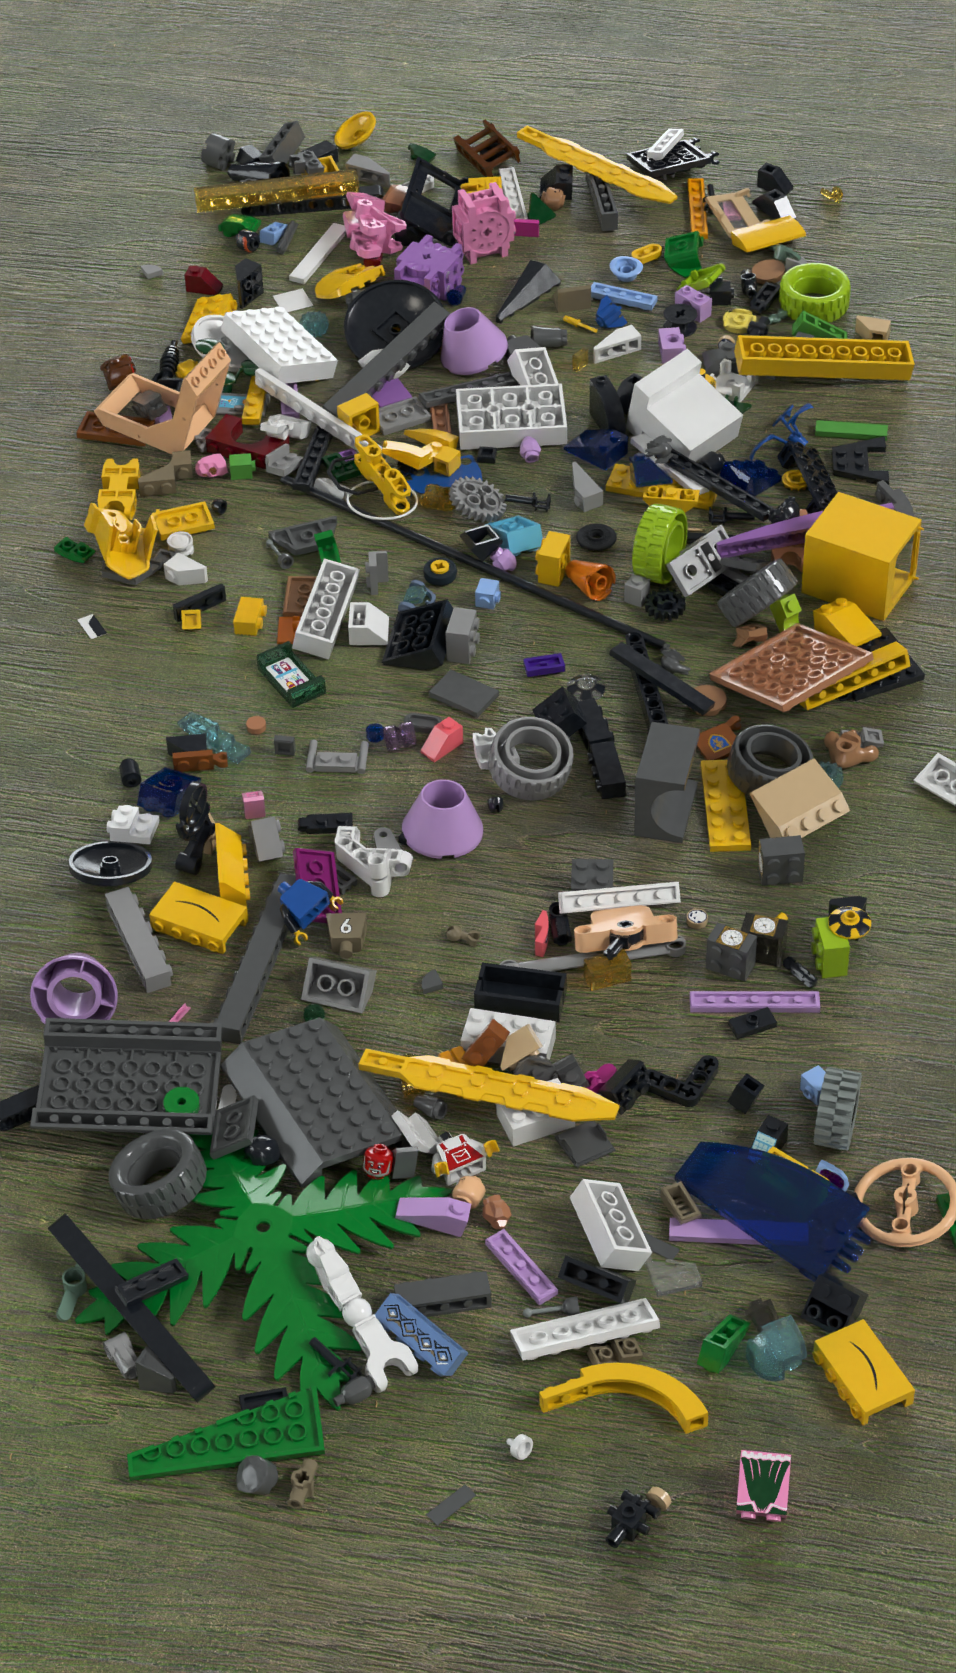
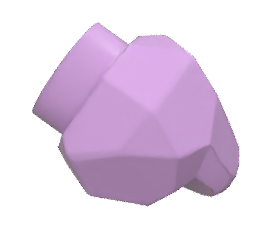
(530, 449)
(503, 559)

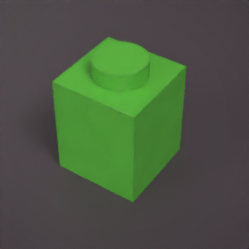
(241, 466)

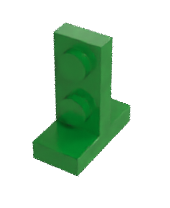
(327, 546)

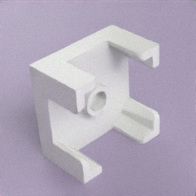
(732, 383)

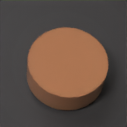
(256, 725)

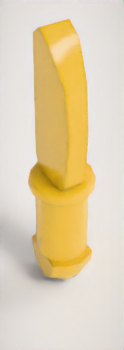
(577, 323)

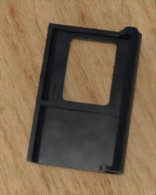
(425, 213)

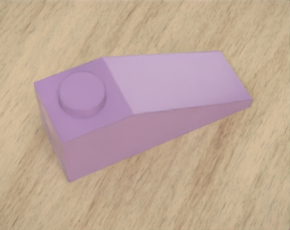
(436, 1213)

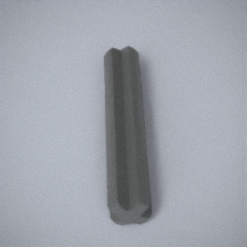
(287, 237)

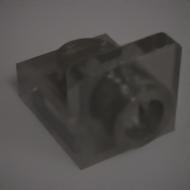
(761, 1313)

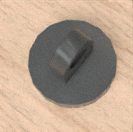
(536, 1067)

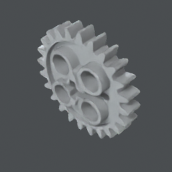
(477, 499)

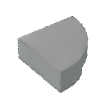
(151, 271)

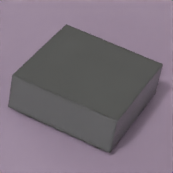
(284, 745)

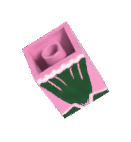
(763, 1485)

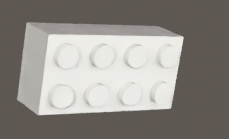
(479, 1019)
(610, 1225)

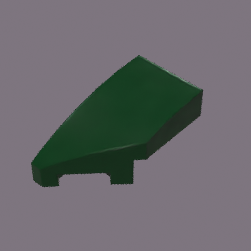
(422, 152)

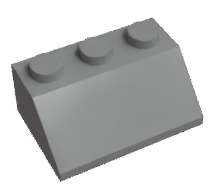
(338, 984)

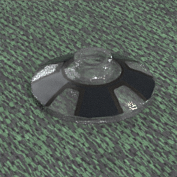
(586, 687)

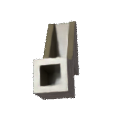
(163, 480)

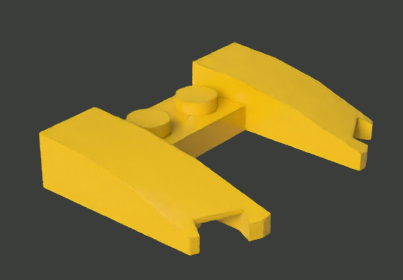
(416, 456)

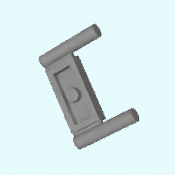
(336, 761)

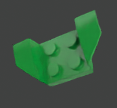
(682, 253)

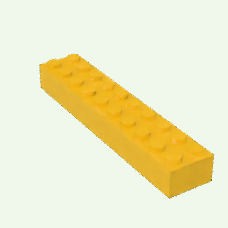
(823, 357)

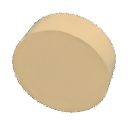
(659, 1498)

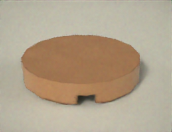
(768, 271)
(715, 694)

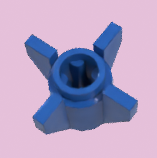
(608, 315)

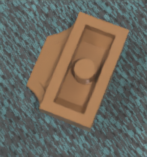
(749, 633)

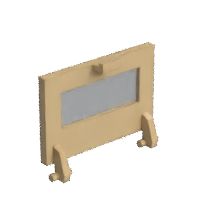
(733, 211)

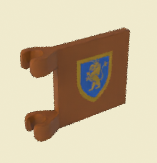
(717, 741)

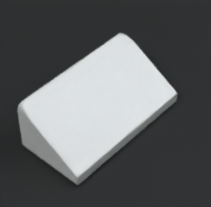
(329, 487)

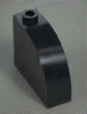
(606, 405)

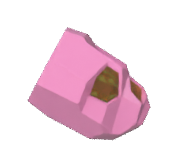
(211, 466)

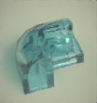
(776, 1349)

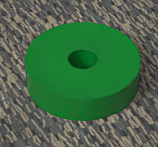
(181, 1095)

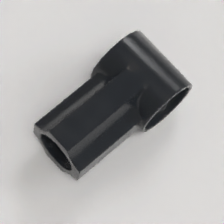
(559, 925)

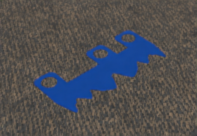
(420, 482)

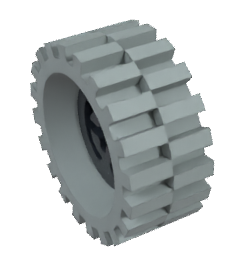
(837, 1108)

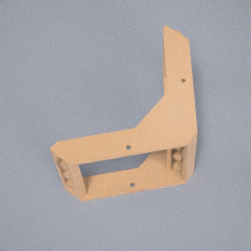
(193, 405)

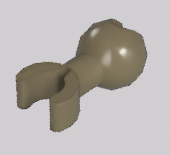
(455, 933)

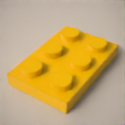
(187, 518)

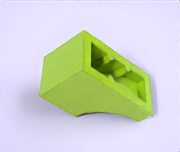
(786, 611)

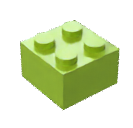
(830, 950)

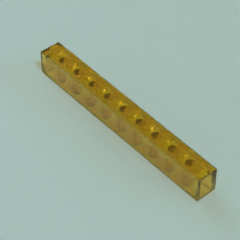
(276, 190)

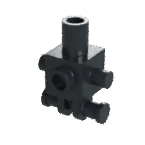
(630, 1518)

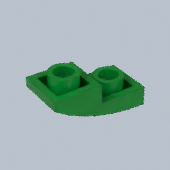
(73, 551)

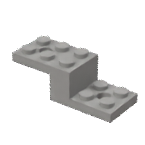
(701, 560)

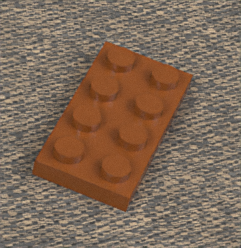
(92, 429)

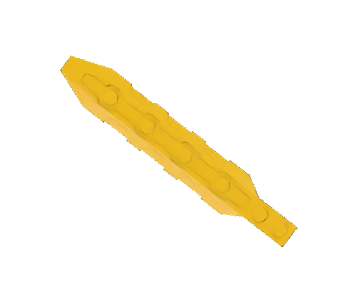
(598, 165)
(492, 1086)

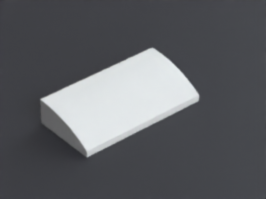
(939, 778)

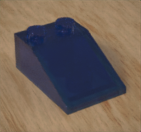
(599, 447)
(164, 791)

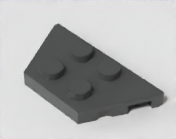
(300, 538)

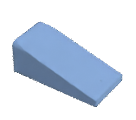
(272, 233)

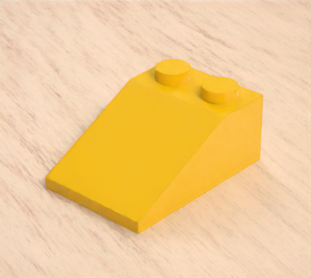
(845, 622)

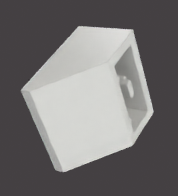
(367, 625)

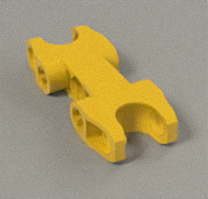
(387, 479)

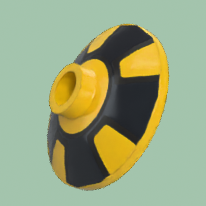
(849, 922)

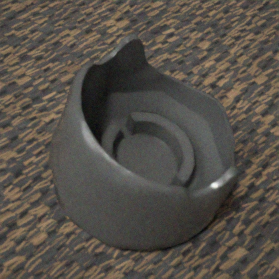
(256, 1475)

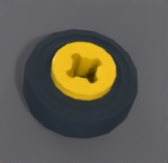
(440, 571)

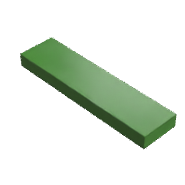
(850, 430)

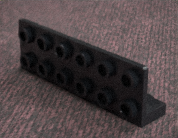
(813, 472)

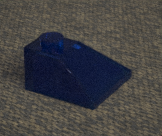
(647, 472)

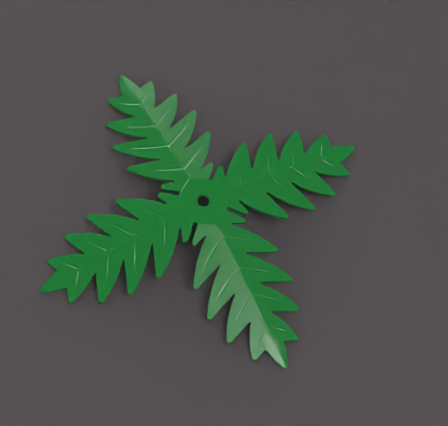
(280, 1270)

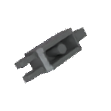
(149, 404)

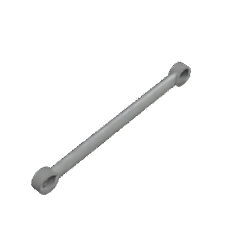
(577, 960)

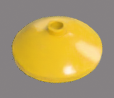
(355, 130)

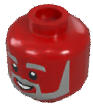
(377, 1161)

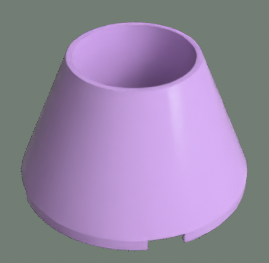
(471, 342)
(442, 821)
(55, 1001)

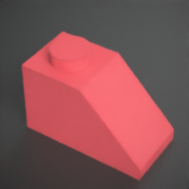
(443, 739)

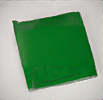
(236, 222)

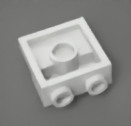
(131, 826)

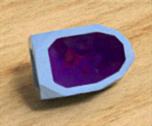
(834, 1174)

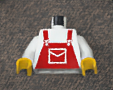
(460, 1157)

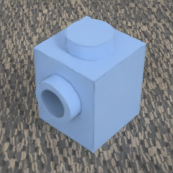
(487, 593)
(812, 1083)

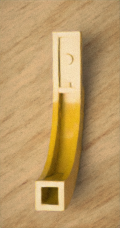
(633, 1380)

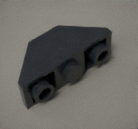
(774, 204)

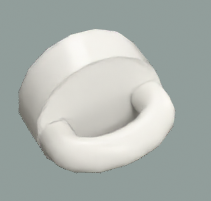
(520, 1446)

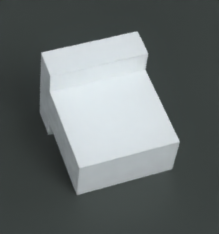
(683, 408)

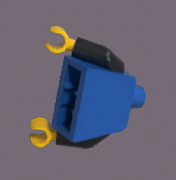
(303, 903)

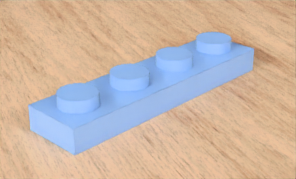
(624, 296)

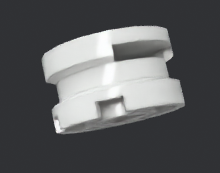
(181, 542)

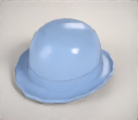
(626, 268)

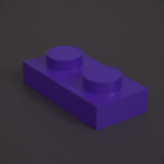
(544, 665)

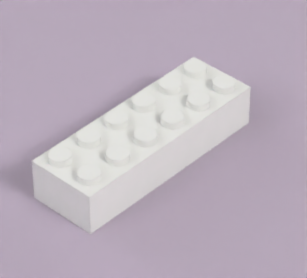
(326, 609)

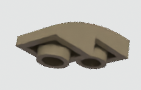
(620, 1351)

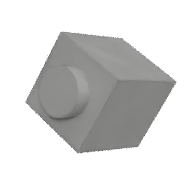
(636, 590)

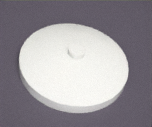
(210, 327)

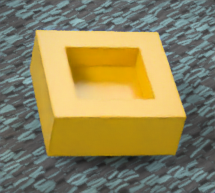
(191, 619)

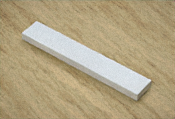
(512, 191)
(318, 254)
(640, 442)
(619, 897)

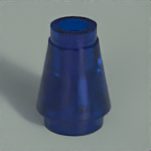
(456, 295)

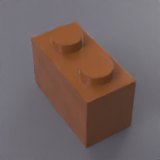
(486, 1044)

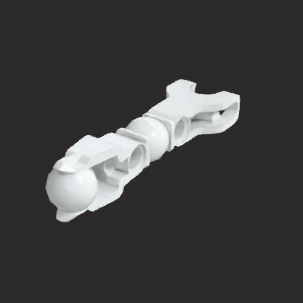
(357, 1313)

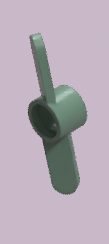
(783, 252)
(72, 1291)

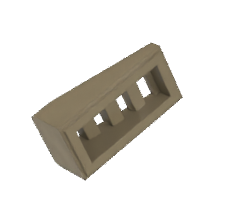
(679, 1190)

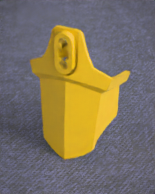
(122, 544)

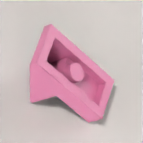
(253, 804)

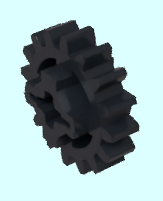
(665, 604)

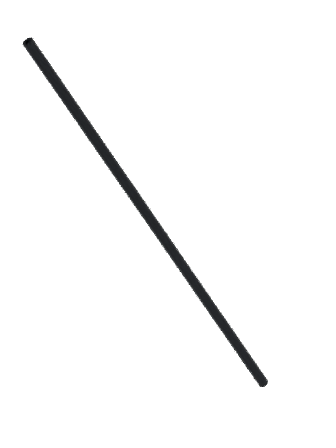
(482, 566)

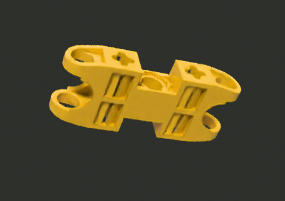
(119, 487)

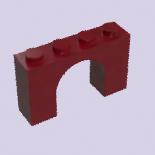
(224, 436)

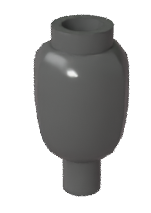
(355, 1391)

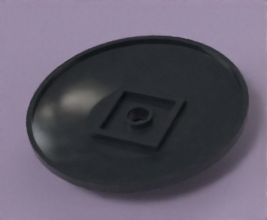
(384, 307)

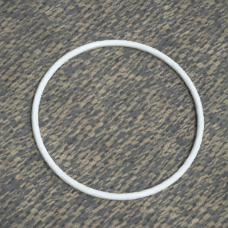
(380, 518)

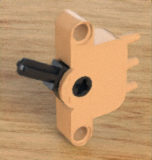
(624, 929)

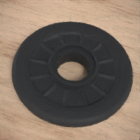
(585, 535)

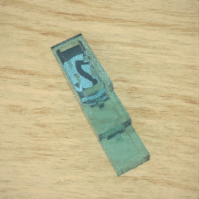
(216, 738)

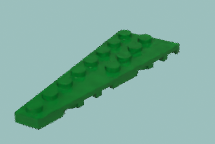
(272, 1431)

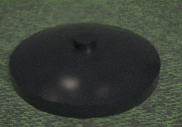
(110, 863)

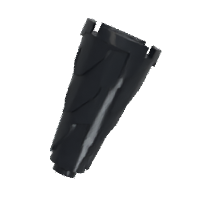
(258, 170)

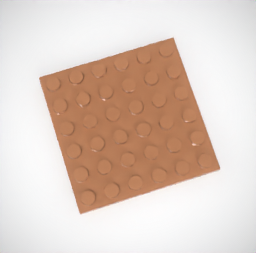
(791, 667)

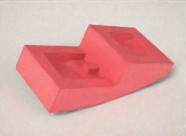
(541, 934)

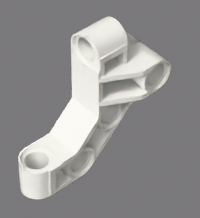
(372, 865)

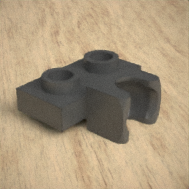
(305, 161)

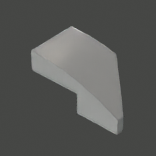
(200, 439)

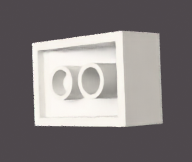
(532, 366)

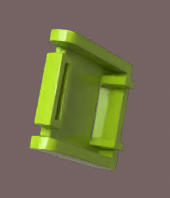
(703, 278)

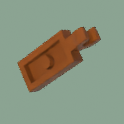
(199, 760)

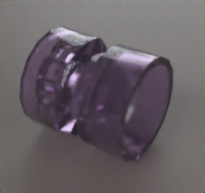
(399, 736)

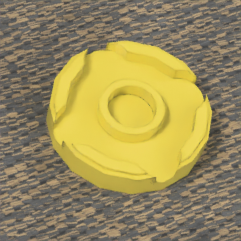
(738, 320)

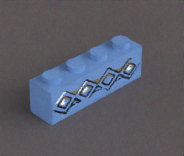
(421, 1335)

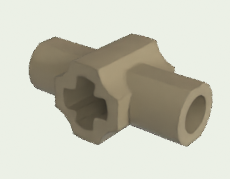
(302, 1483)

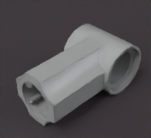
(121, 1351)

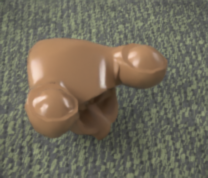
(846, 749)

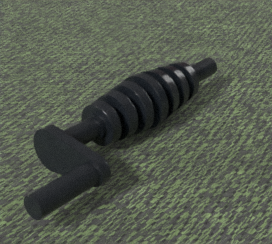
(168, 367)

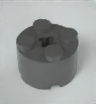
(218, 151)

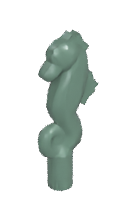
(775, 318)

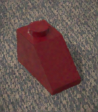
(202, 281)

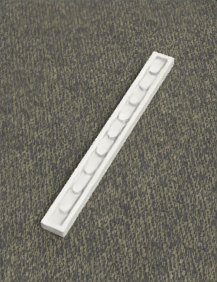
(308, 409)

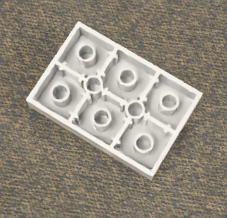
(279, 345)
(509, 414)

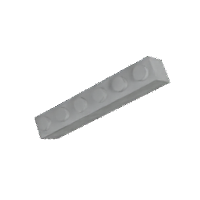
(138, 939)

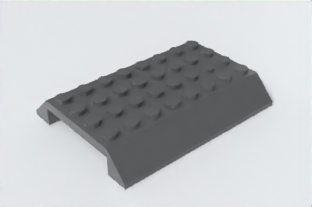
(119, 1072)
(313, 1097)

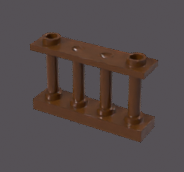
(478, 160)

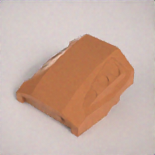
(394, 198)

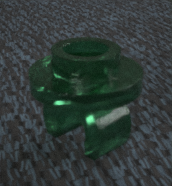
(312, 1012)

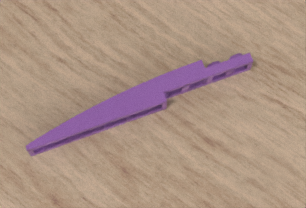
(771, 536)

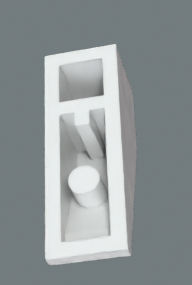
(620, 342)

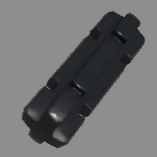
(800, 972)

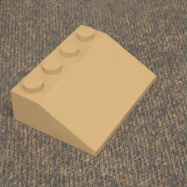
(799, 801)

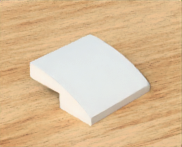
(417, 1132)

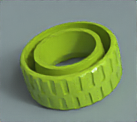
(818, 279)
(659, 541)

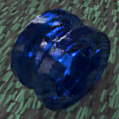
(374, 733)

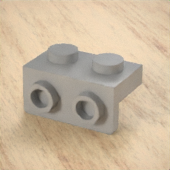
(378, 570)

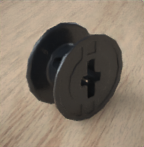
(681, 316)

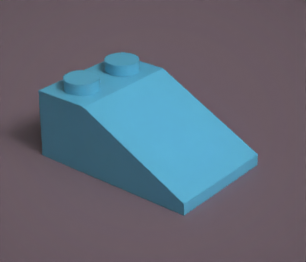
(518, 534)

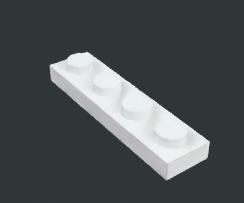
(665, 144)

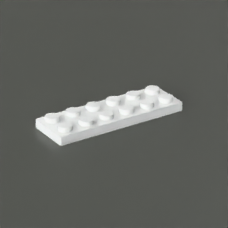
(584, 1329)

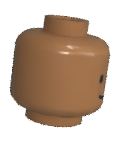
(553, 198)

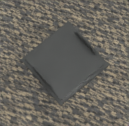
(585, 1143)

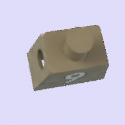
(346, 932)

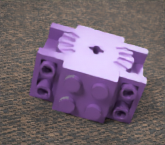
(431, 266)

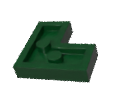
(341, 470)

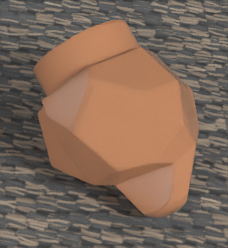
(496, 1212)

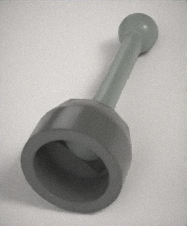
(281, 557)
(570, 1307)

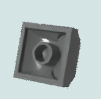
(713, 358)

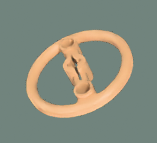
(901, 1229)

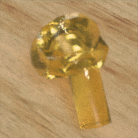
(836, 194)

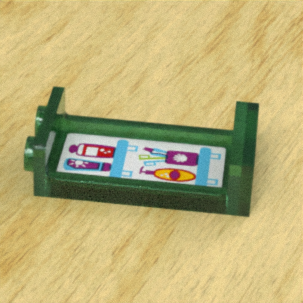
(290, 675)

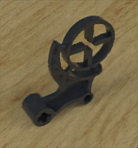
(198, 828)

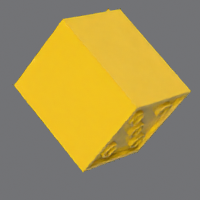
(855, 553)

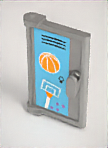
(234, 404)

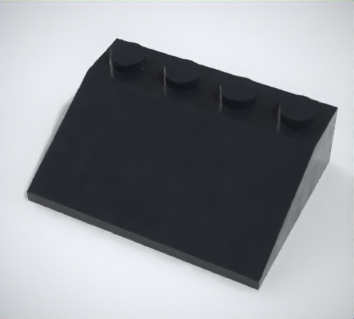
(429, 647)

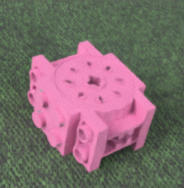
(483, 222)

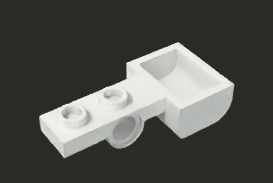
(281, 425)

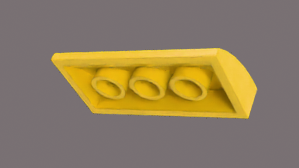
(767, 234)

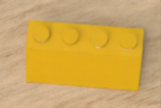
(232, 865)

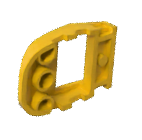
(344, 279)

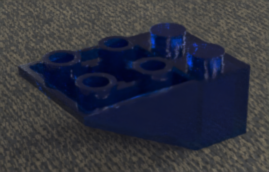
(750, 475)

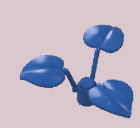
(796, 436)

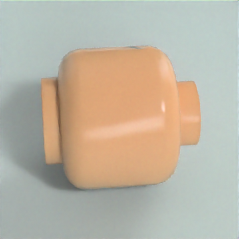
(469, 1190)

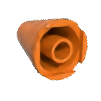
(591, 578)

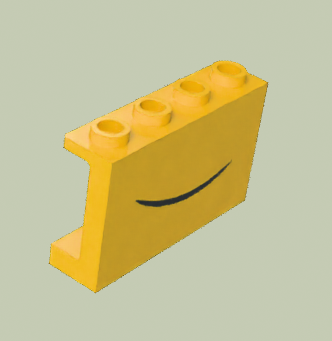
(197, 917)
(862, 1370)

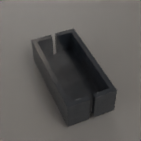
(520, 991)

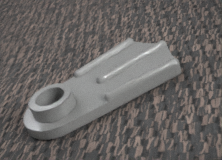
(387, 842)

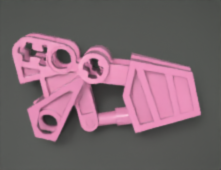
(370, 226)

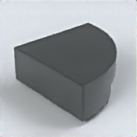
(431, 982)

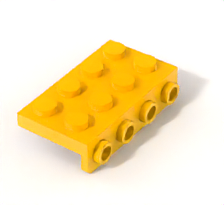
(206, 306)

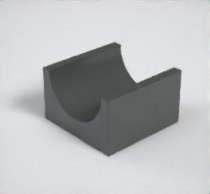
(662, 783)

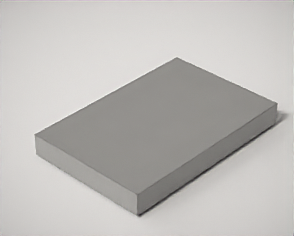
(402, 415)

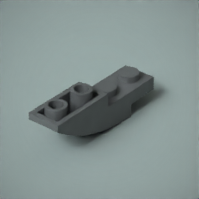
(896, 497)

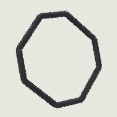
(338, 485)

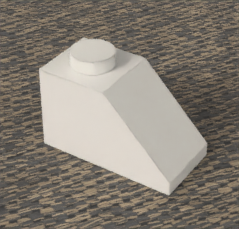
(185, 571)

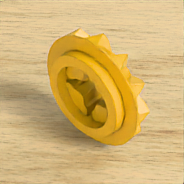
(789, 477)

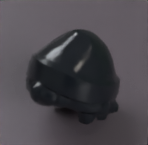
(787, 510)

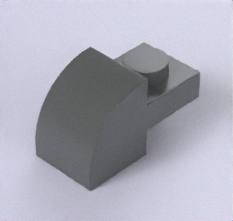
(570, 1071)

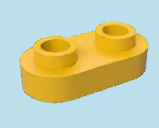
(647, 253)

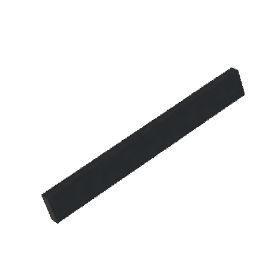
(719, 485)

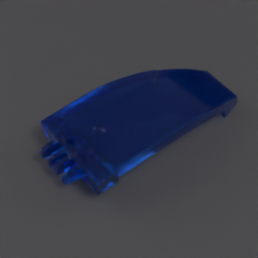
(778, 1205)

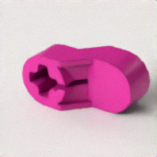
(598, 1078)

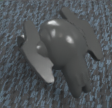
(660, 448)
(671, 661)

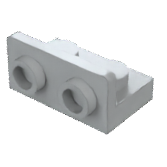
(281, 461)

